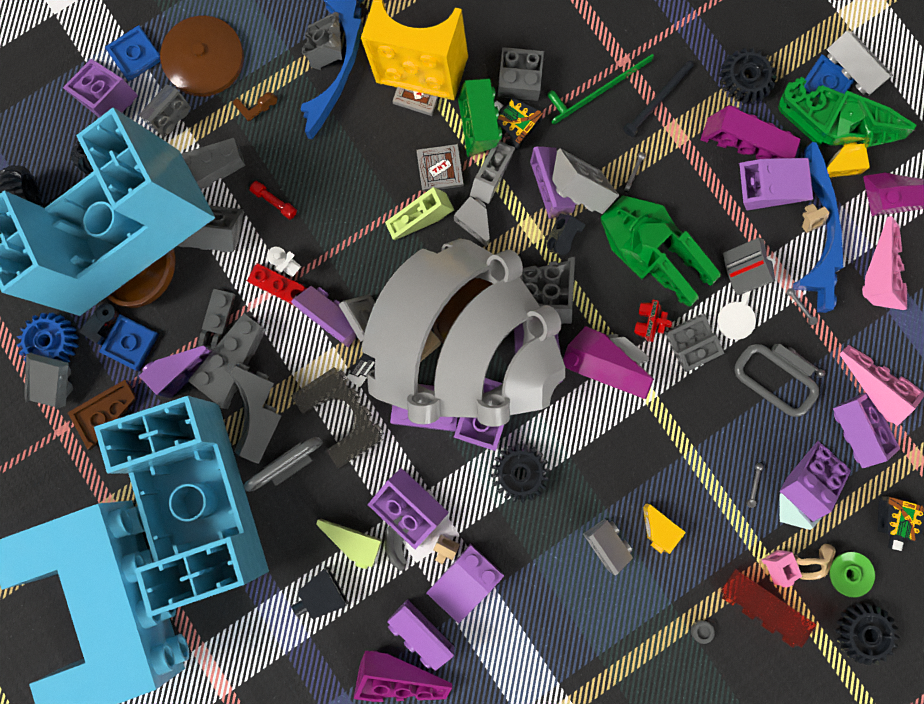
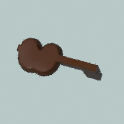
(262, 105)

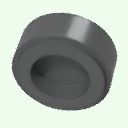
(702, 631)

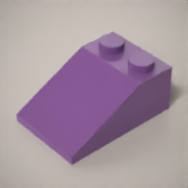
(100, 89)
(171, 373)
(465, 583)

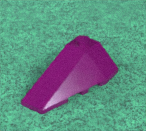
(893, 193)
(600, 359)
(388, 676)

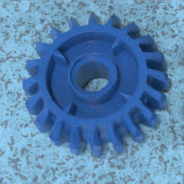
(47, 326)

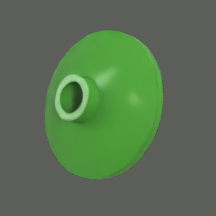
(862, 574)

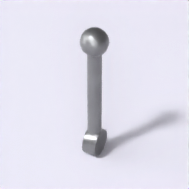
(641, 156)
(811, 320)
(820, 373)
(751, 502)

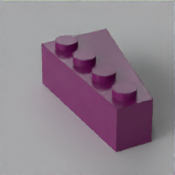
(749, 134)

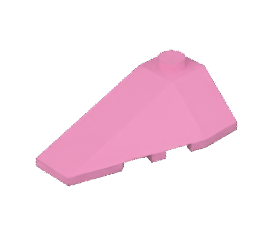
(883, 278)
(890, 395)

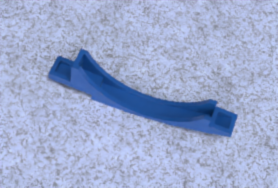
(320, 107)
(823, 276)

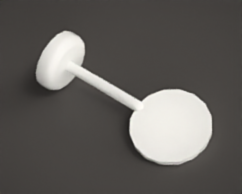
(736, 318)

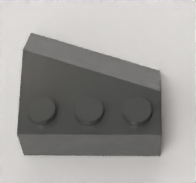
(552, 286)

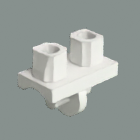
(284, 261)

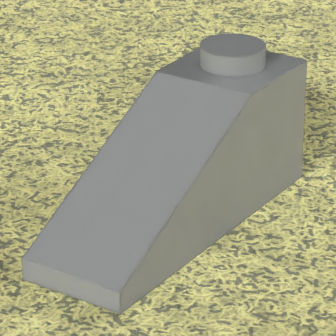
(491, 172)

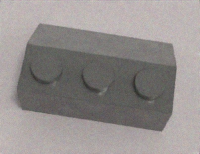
(220, 233)

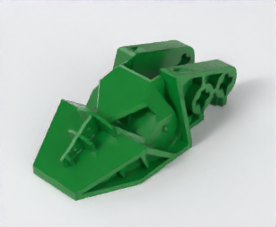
(841, 117)
(637, 230)

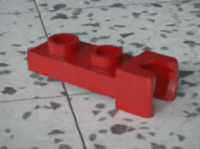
(274, 283)

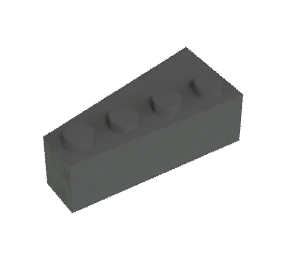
(214, 161)
(235, 347)

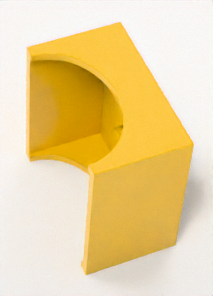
(416, 58)

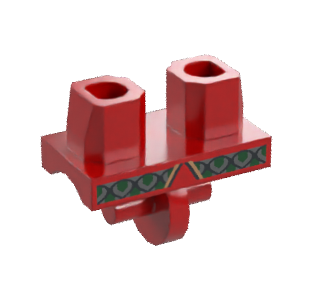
(652, 311)

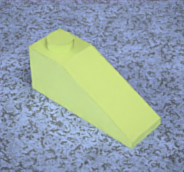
(420, 213)
(354, 544)

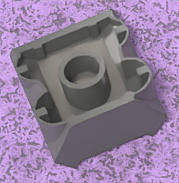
(323, 41)
(47, 381)

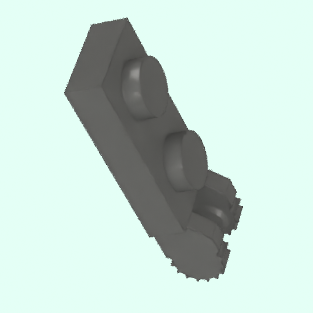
(216, 317)

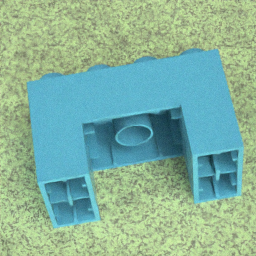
(104, 226)
(187, 501)
(96, 565)

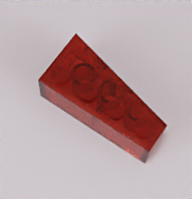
(768, 609)

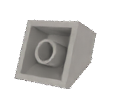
(608, 546)

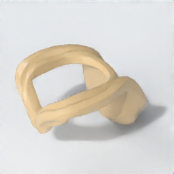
(826, 555)

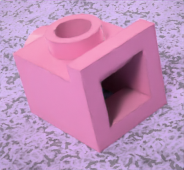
(782, 568)

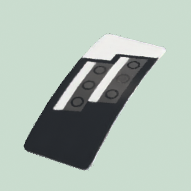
(360, 370)

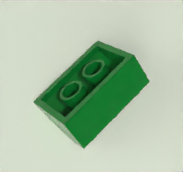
(479, 116)

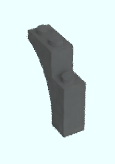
(258, 419)

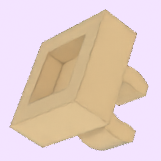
(814, 218)
(445, 548)

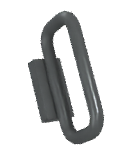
(790, 363)
(285, 465)

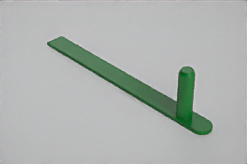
(563, 109)

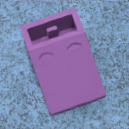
(775, 182)
(816, 482)

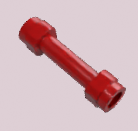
(260, 191)

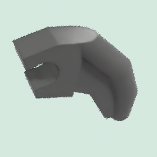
(393, 546)

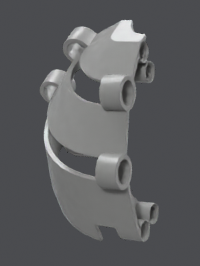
(411, 306)

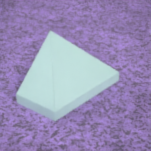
(792, 515)

